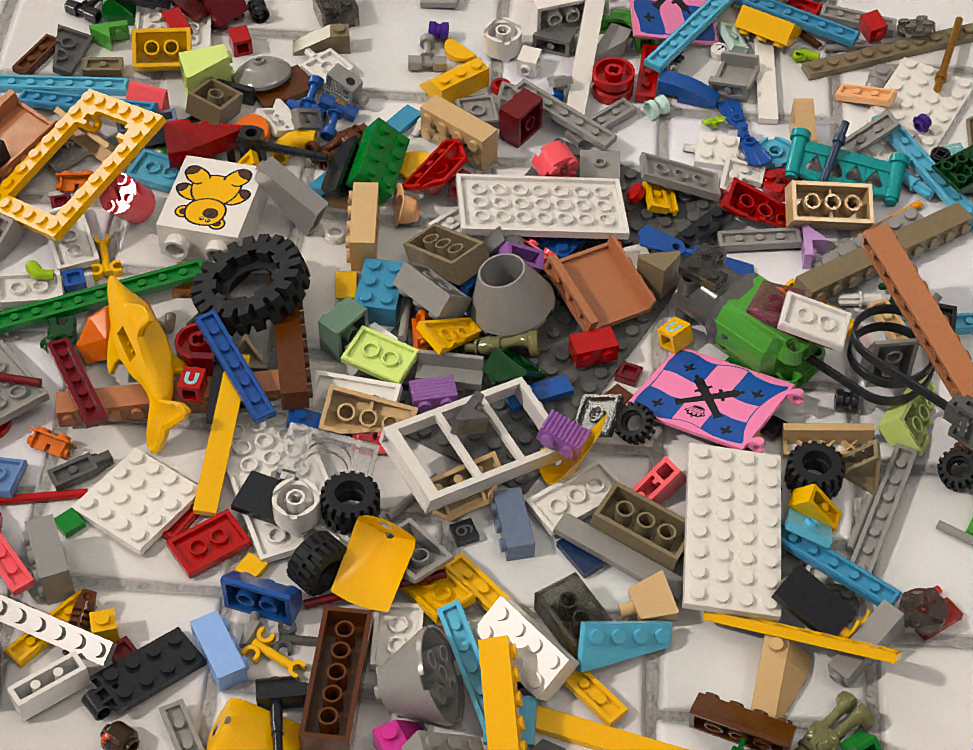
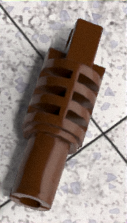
(81, 610)

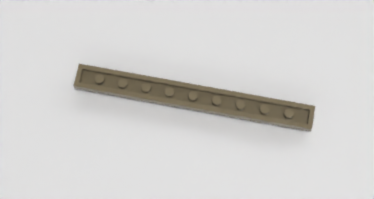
(884, 53)

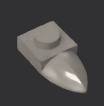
(879, 76)
(560, 82)
(504, 94)

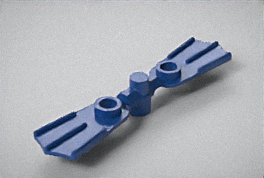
(753, 152)
(662, 242)

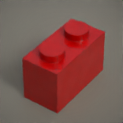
(593, 347)

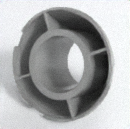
(510, 297)

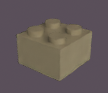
(214, 102)

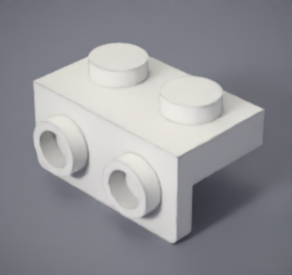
(278, 118)

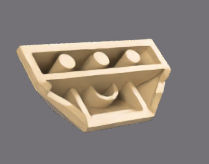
(459, 474)

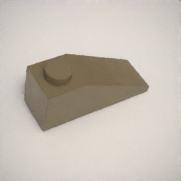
(331, 36)

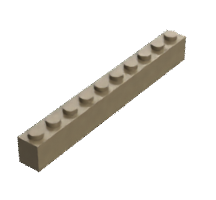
(856, 267)

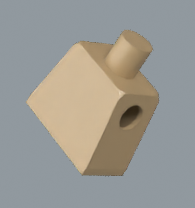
(650, 600)

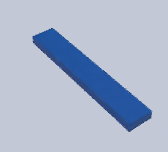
(235, 367)

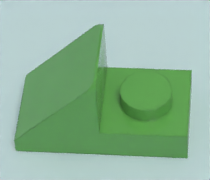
(109, 32)

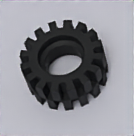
(646, 426)
(945, 466)

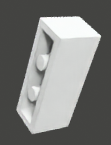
(49, 685)

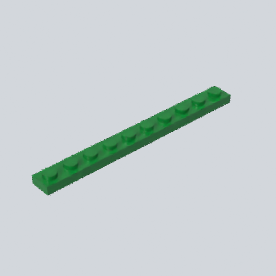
(97, 296)

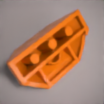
(95, 336)

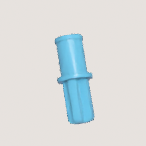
(916, 185)

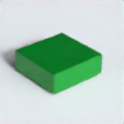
(69, 523)

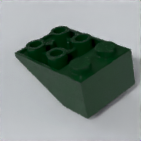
(957, 170)

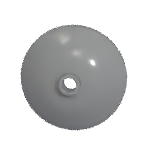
(263, 73)

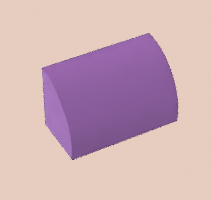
(530, 255)

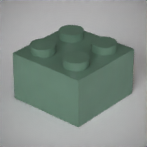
(340, 326)

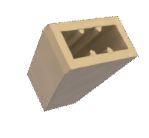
(803, 116)

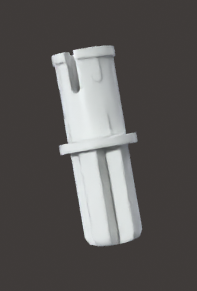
(857, 299)

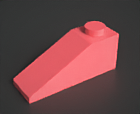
(661, 481)

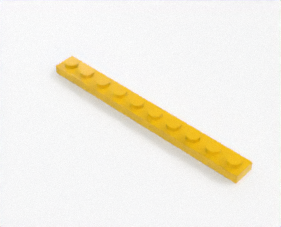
(582, 685)

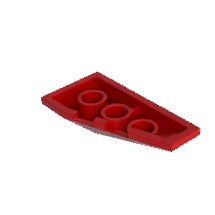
(197, 139)
(753, 204)

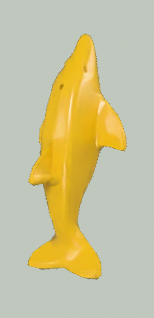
(146, 353)

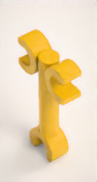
(107, 268)
(262, 645)

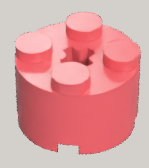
(555, 161)

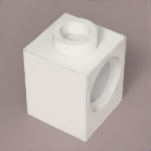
(528, 61)

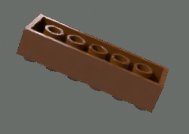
(336, 679)

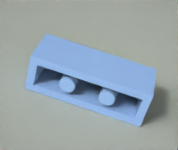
(220, 650)

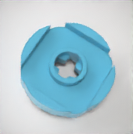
(774, 145)

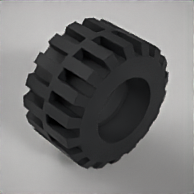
(818, 458)
(348, 487)
(316, 563)

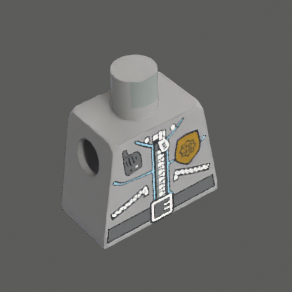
(345, 86)

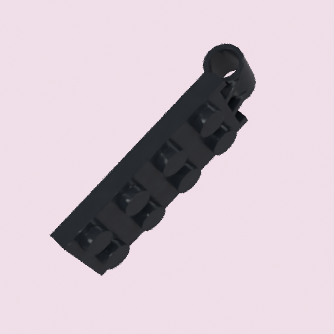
(142, 674)

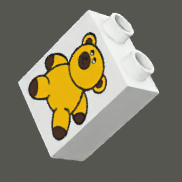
(209, 208)

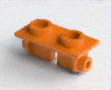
(68, 180)
(418, 340)
(59, 444)

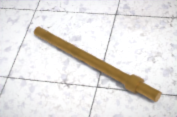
(941, 75)

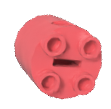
(128, 199)

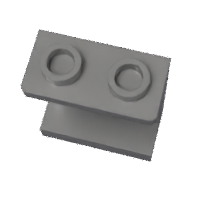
(735, 75)

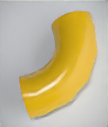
(294, 139)

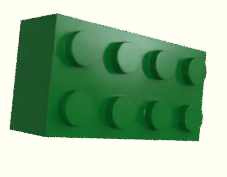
(379, 158)

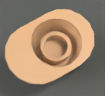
(404, 207)

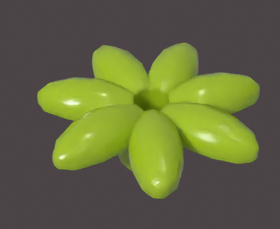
(714, 122)

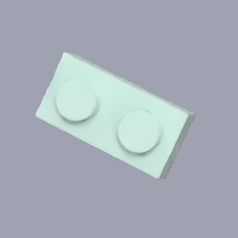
(732, 38)

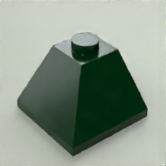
(508, 365)

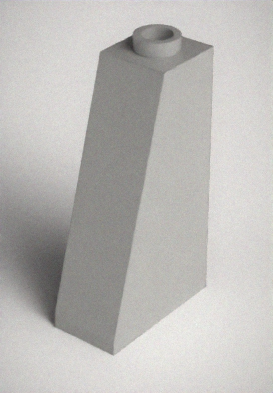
(291, 195)
(880, 628)

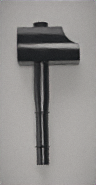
(254, 138)
(279, 694)

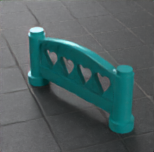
(889, 172)

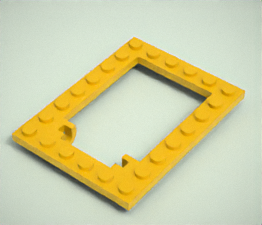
(140, 128)

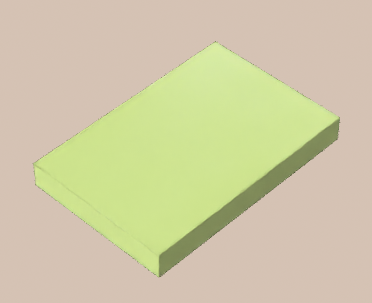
(380, 355)

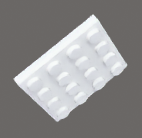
(137, 501)

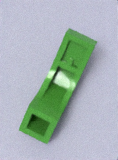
(623, 18)

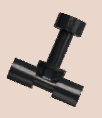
(85, 8)

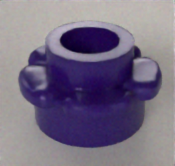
(922, 122)

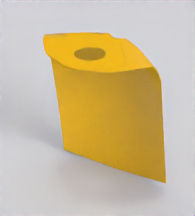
(553, 474)
(373, 564)
(249, 729)

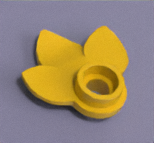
(848, 633)

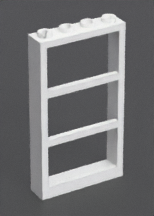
(417, 478)

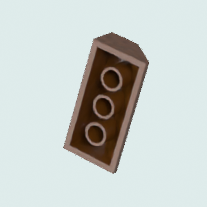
(734, 722)

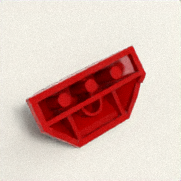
(437, 168)

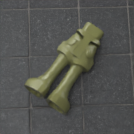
(487, 344)
(822, 737)

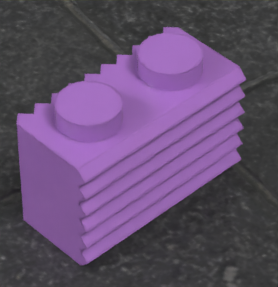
(432, 392)
(563, 435)

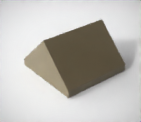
(659, 271)

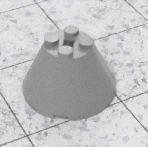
(422, 680)

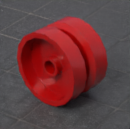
(612, 80)
(190, 340)

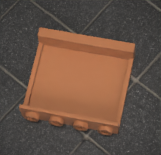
(20, 130)
(600, 285)

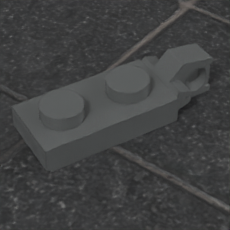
(79, 469)

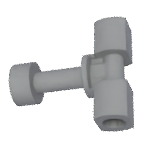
(427, 58)

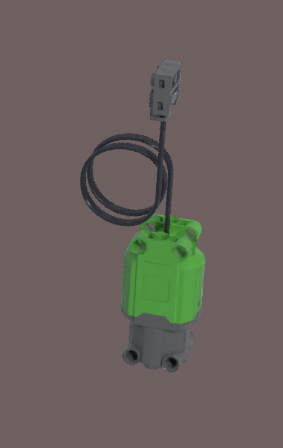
(795, 360)

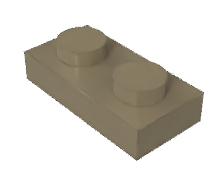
(103, 66)

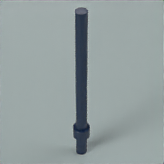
(838, 141)

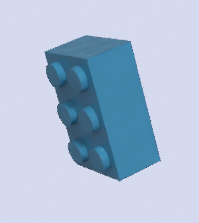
(378, 293)

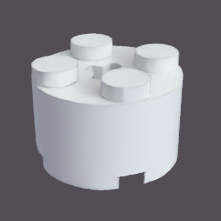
(502, 39)
(296, 506)

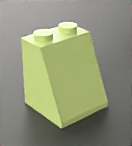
(204, 63)

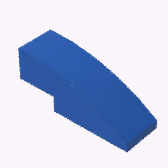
(687, 89)

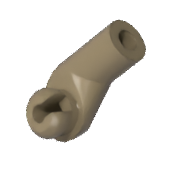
(169, 323)

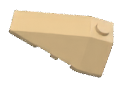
(358, 412)
(779, 676)

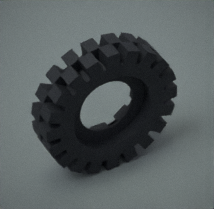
(241, 313)

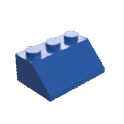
(270, 599)

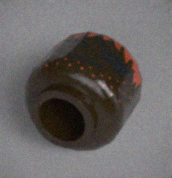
(119, 737)

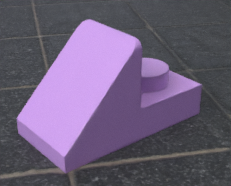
(812, 244)

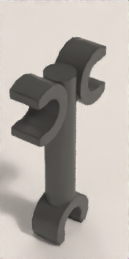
(288, 638)

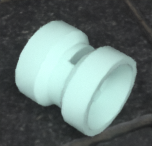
(655, 107)

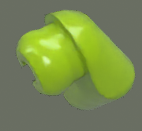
(804, 54)
(37, 272)

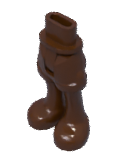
(339, 138)

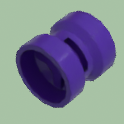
(439, 30)

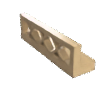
(94, 142)
(831, 433)

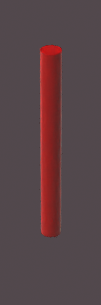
(44, 496)

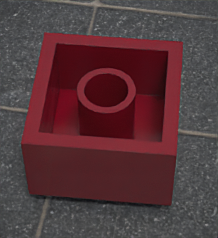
(520, 117)

